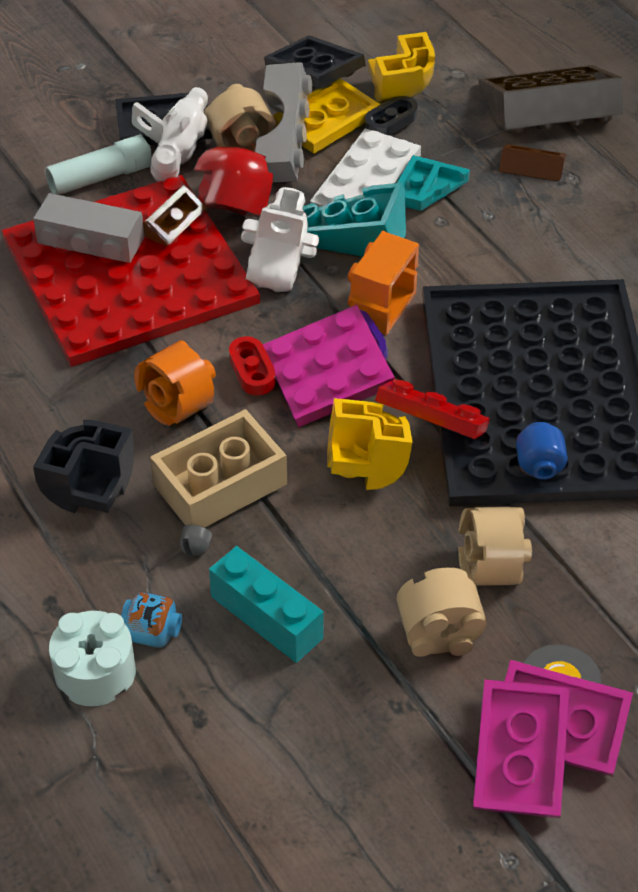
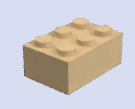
(219, 470)

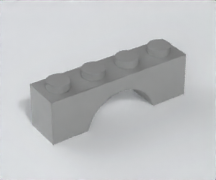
(286, 92)

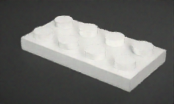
(369, 162)

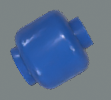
(541, 450)

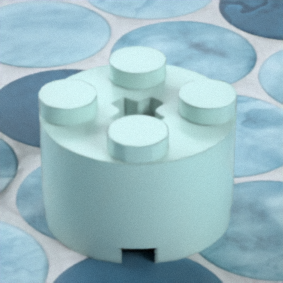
(92, 657)

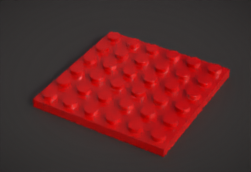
(113, 304)

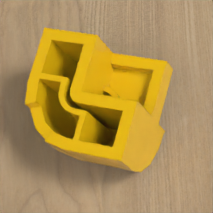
(407, 71)
(368, 443)

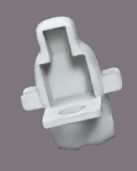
(175, 133)
(279, 241)

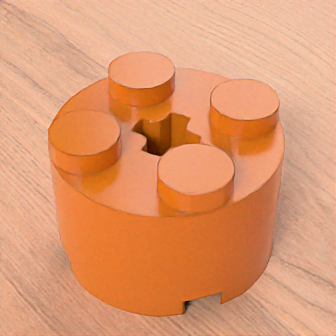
(175, 383)

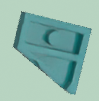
(430, 181)

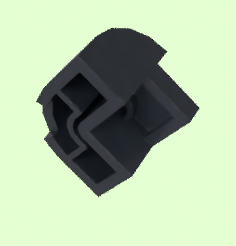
(86, 465)

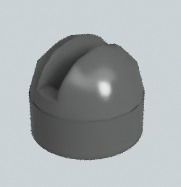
(195, 540)

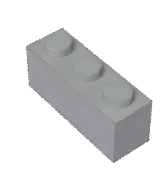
(89, 227)

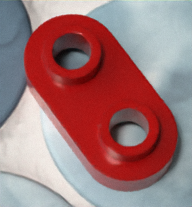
(256, 371)

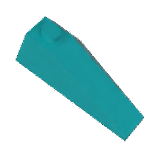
(356, 221)

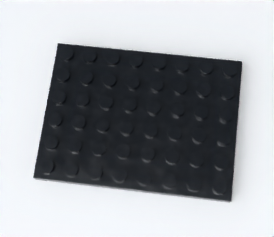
(532, 357)

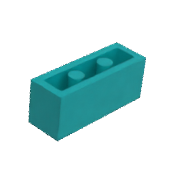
(266, 604)

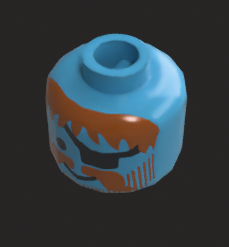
(151, 619)

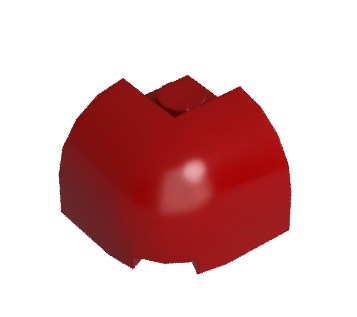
(234, 180)

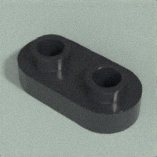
(392, 115)

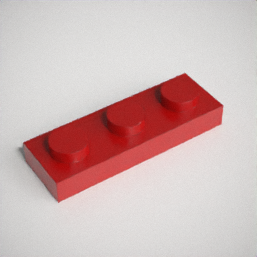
(433, 408)

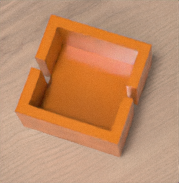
(385, 279)

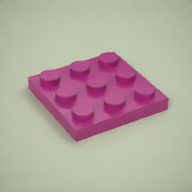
(328, 362)

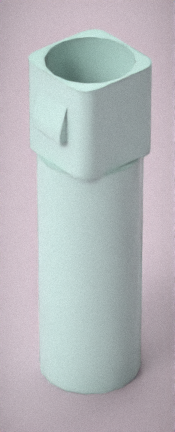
(121, 158)

